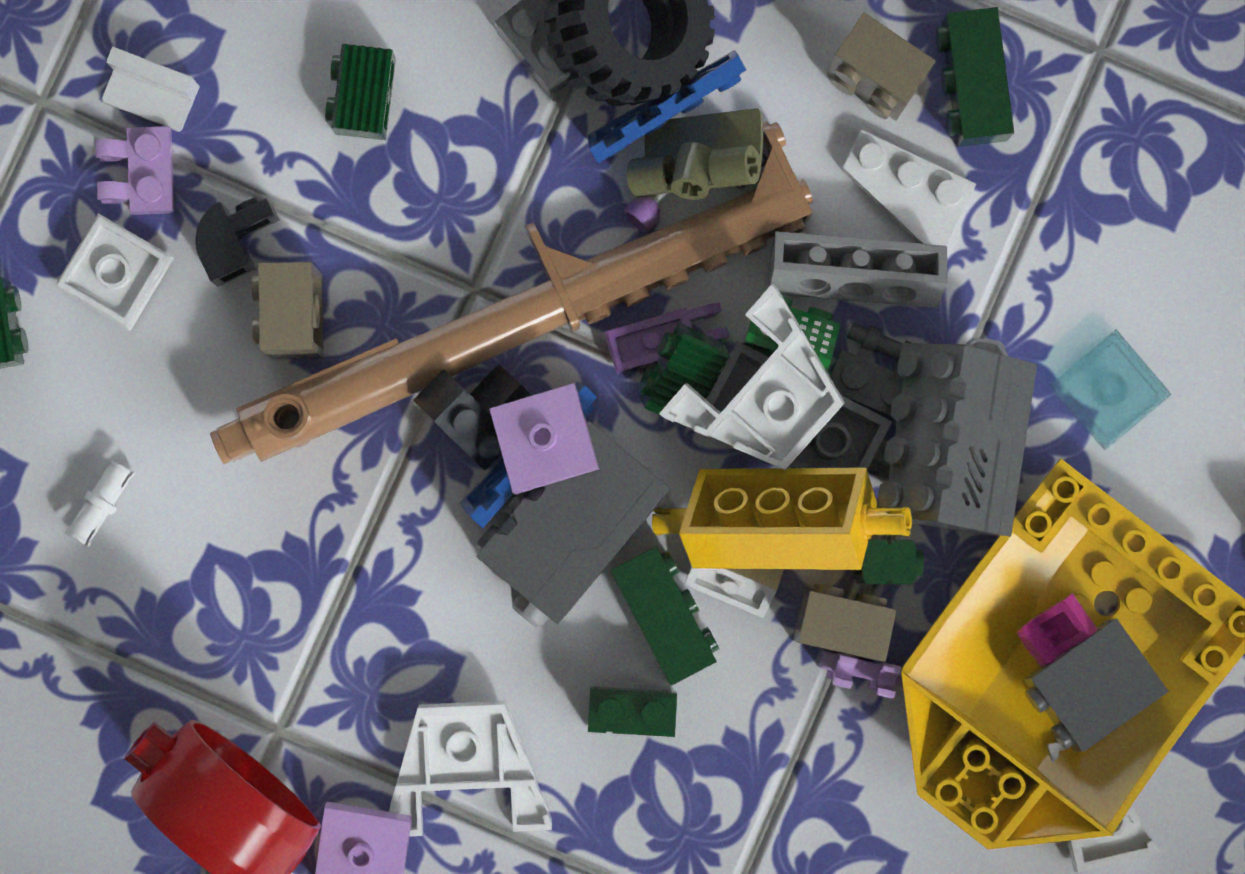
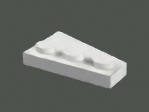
(909, 188)
(1127, 844)

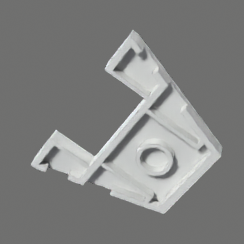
(779, 405)
(468, 749)

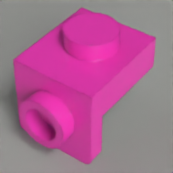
(1056, 630)

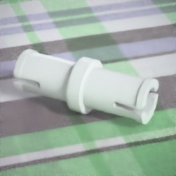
(99, 503)

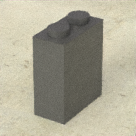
(1094, 687)

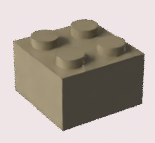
(879, 67)
(288, 310)
(844, 624)

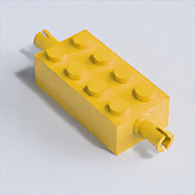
(781, 519)

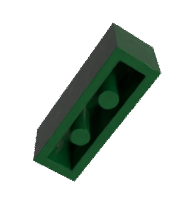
(975, 77)
(665, 614)

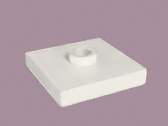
(114, 272)

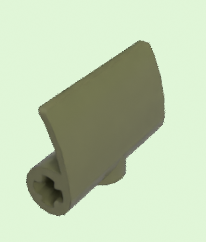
(699, 155)

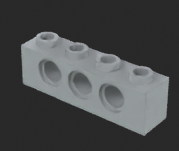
(858, 269)

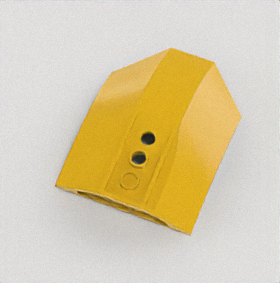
(971, 726)

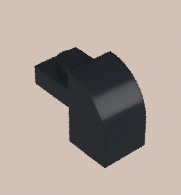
(221, 235)

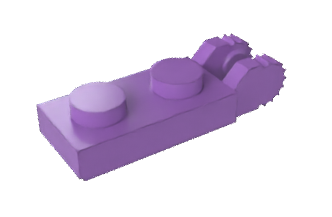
(638, 342)

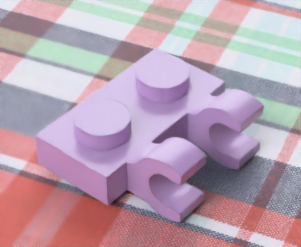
(149, 170)
(842, 666)

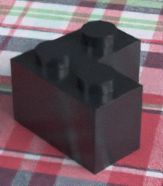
(468, 416)

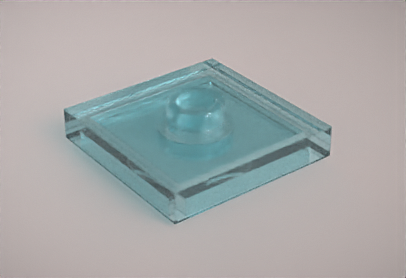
(1110, 389)

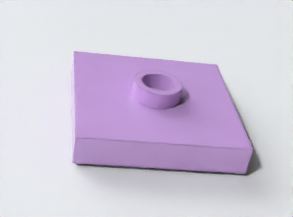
(544, 438)
(362, 841)

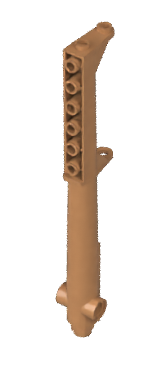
(571, 294)

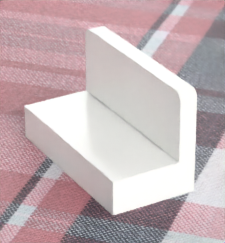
(149, 90)
(743, 588)

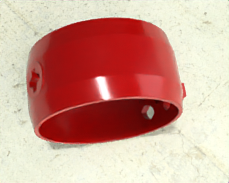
(219, 802)

